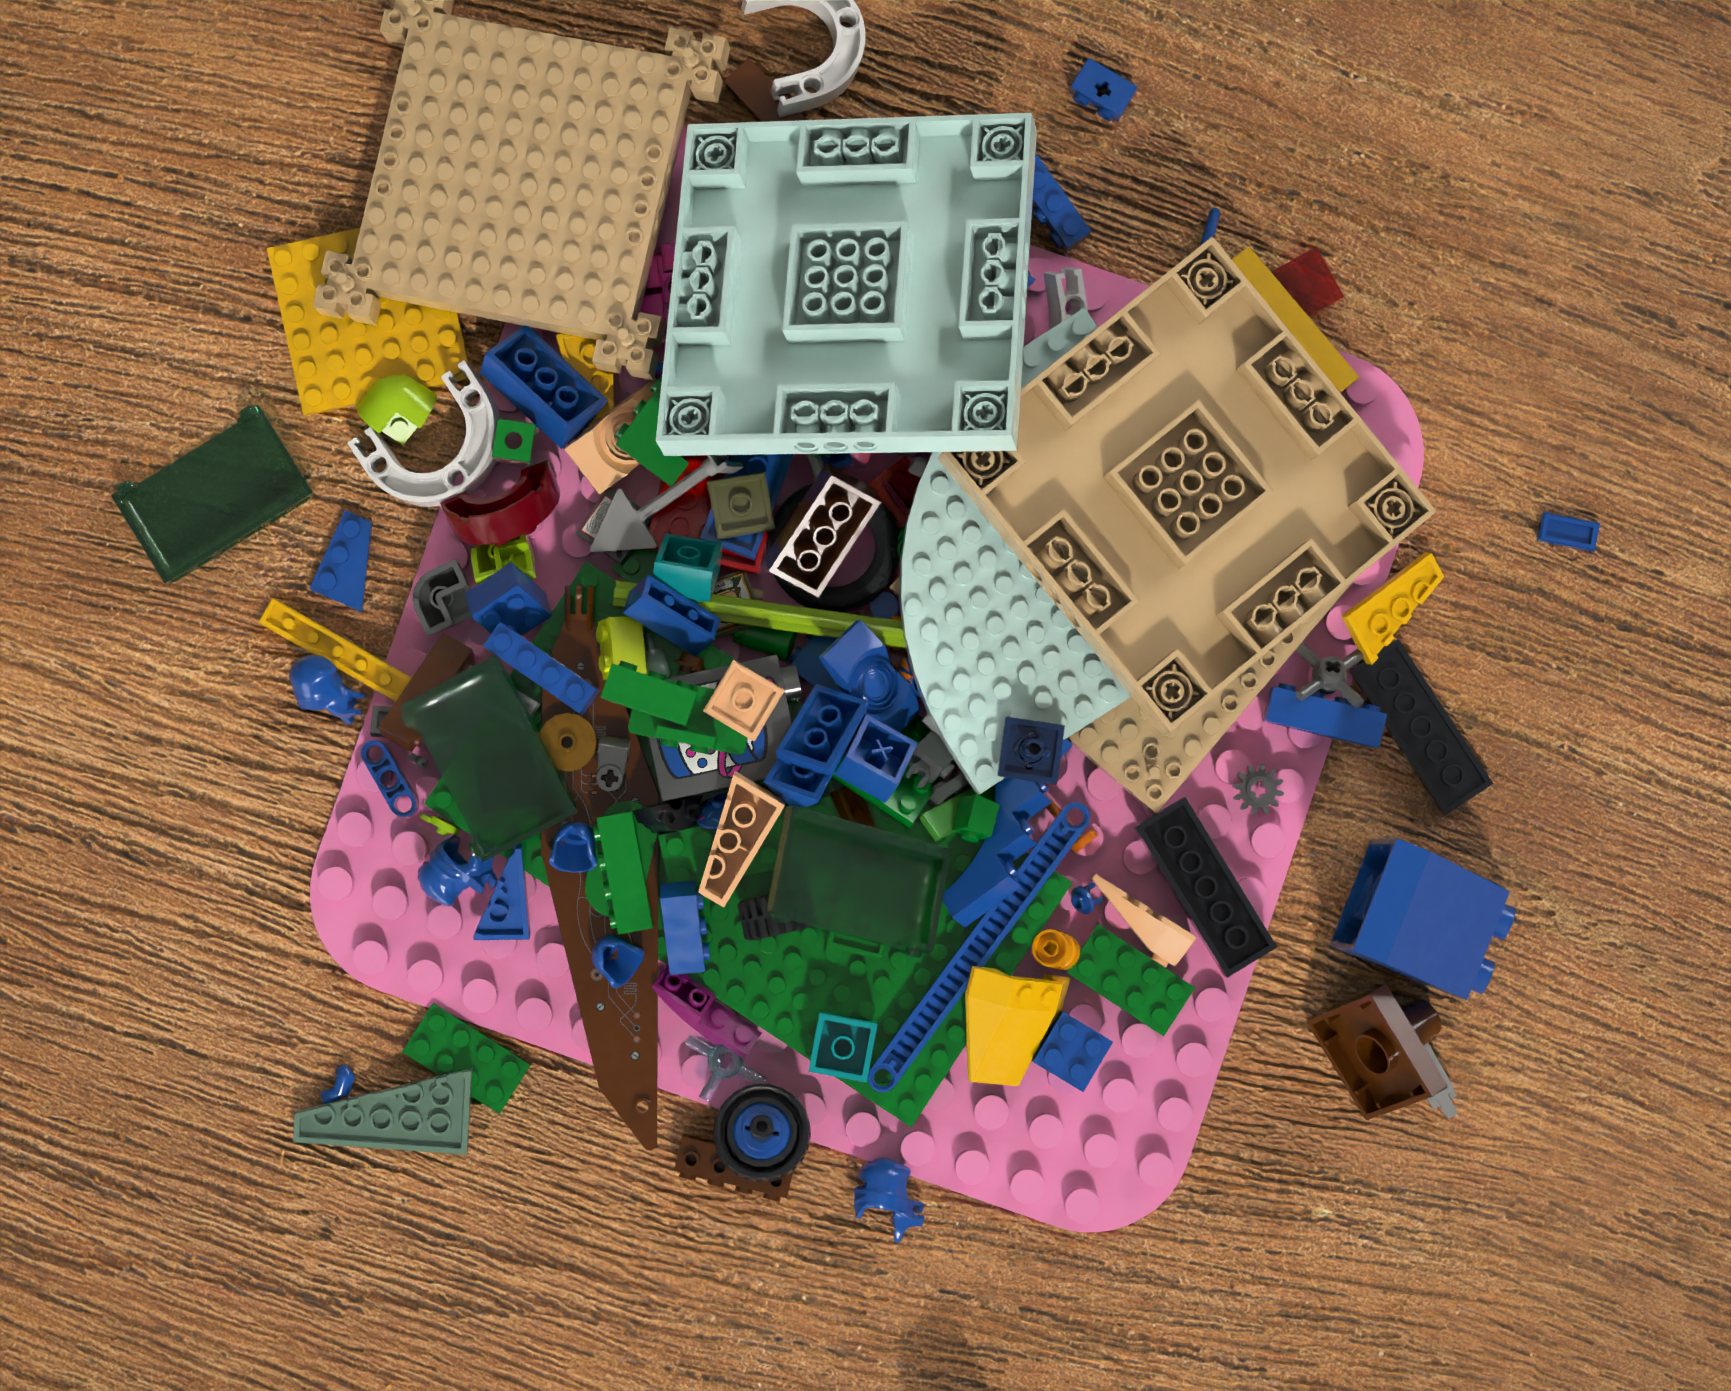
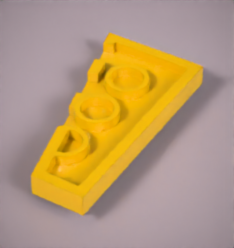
(1388, 607)

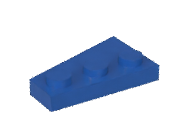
(345, 563)

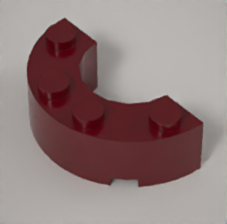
(506, 515)

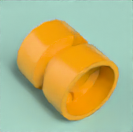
(1055, 949)

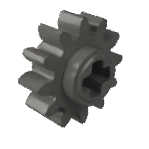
(1249, 796)

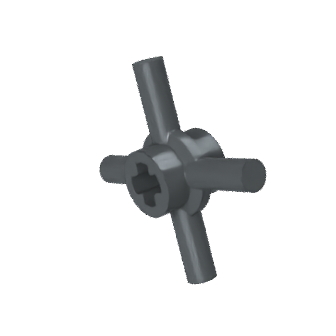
(1329, 675)

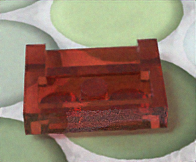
(902, 483)

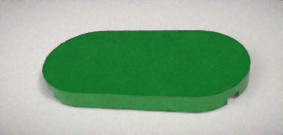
(594, 882)

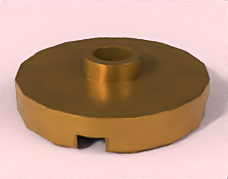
(583, 741)

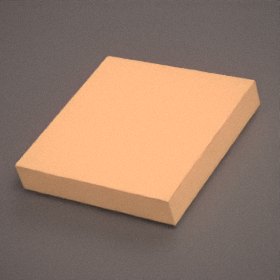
(743, 700)

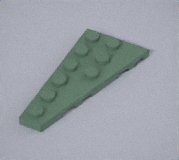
(409, 1117)

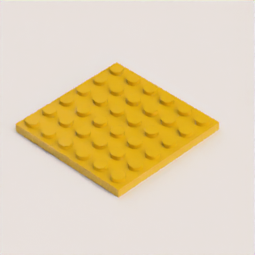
(342, 358)

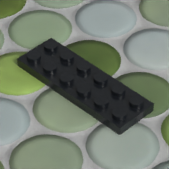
(1422, 728)

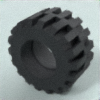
(758, 924)

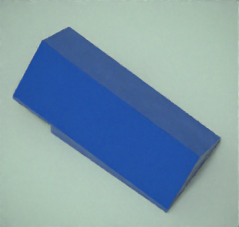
(814, 745)

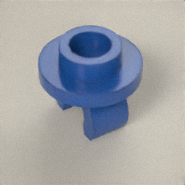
(1082, 900)

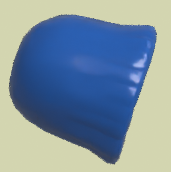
(578, 851)
(620, 969)

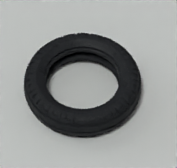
(869, 584)

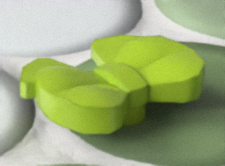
(443, 825)

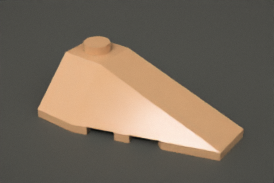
(1155, 931)

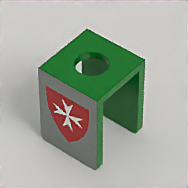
(521, 455)

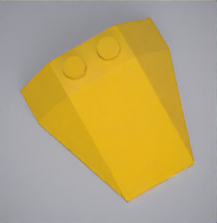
(1008, 1022)

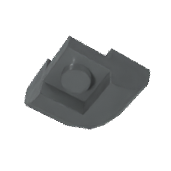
(441, 598)

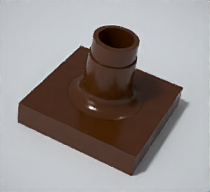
(1381, 1049)

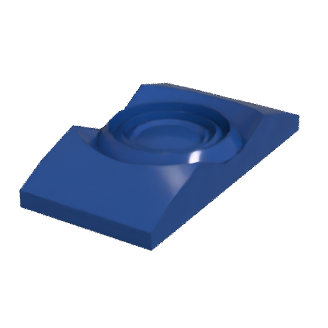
(864, 670)

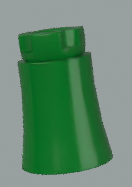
(767, 641)

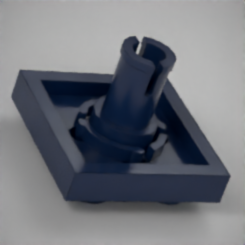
(1044, 768)

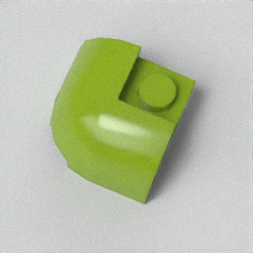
(396, 406)
(491, 558)

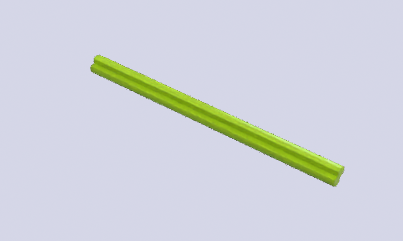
(785, 616)

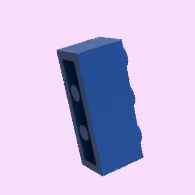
(671, 615)
(684, 927)

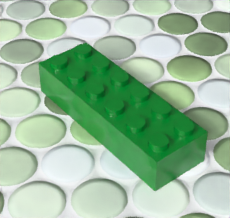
(688, 850)

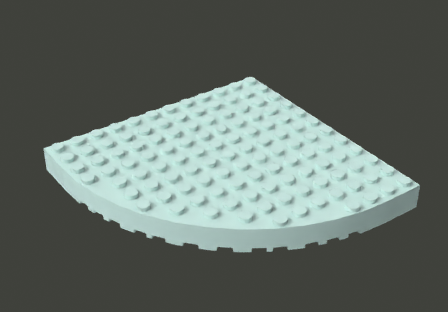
(982, 626)

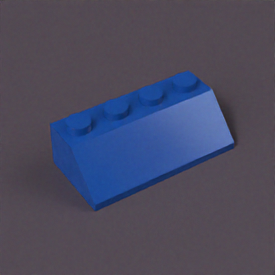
(542, 385)

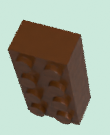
(822, 530)

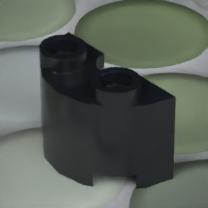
(670, 815)

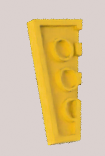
(579, 354)

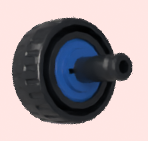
(761, 1133)

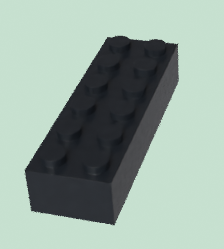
(1205, 887)

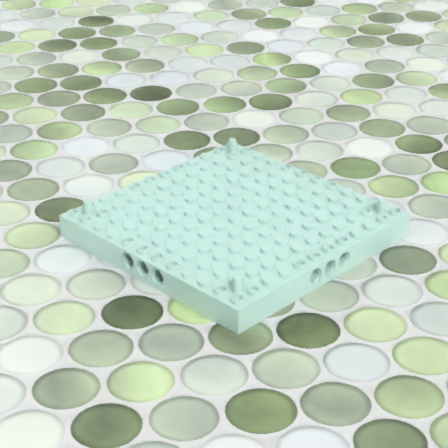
(849, 286)

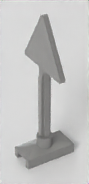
(626, 527)

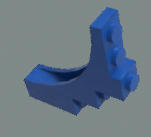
(992, 873)

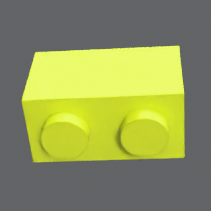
(620, 641)

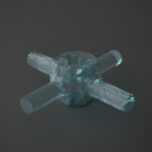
(718, 1072)

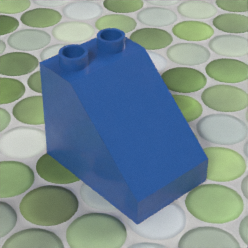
(1423, 918)

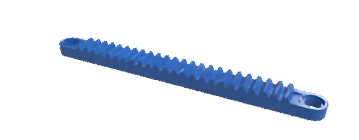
(977, 948)

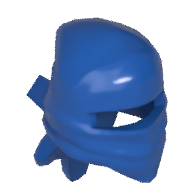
(321, 687)
(450, 873)
(886, 1190)

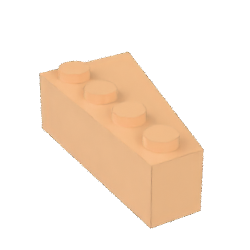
(740, 833)

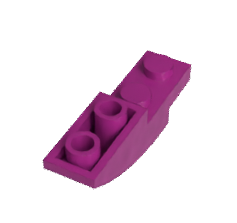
(704, 1014)

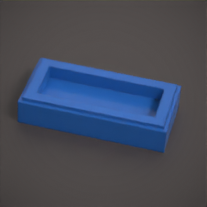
(1568, 532)

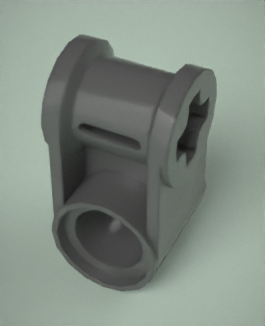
(612, 756)

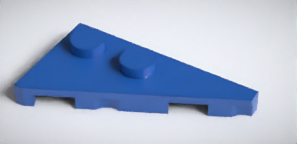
(507, 910)

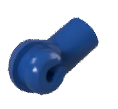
(342, 1086)

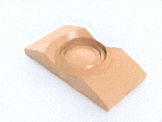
(596, 450)

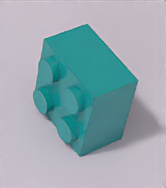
(688, 566)
(843, 1047)

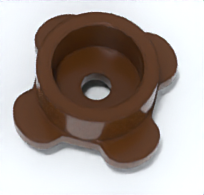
(690, 663)

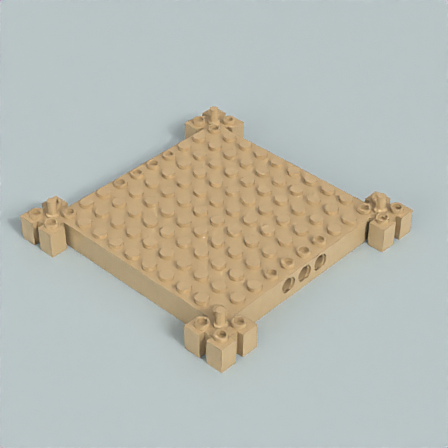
(523, 179)

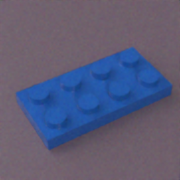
(775, 470)

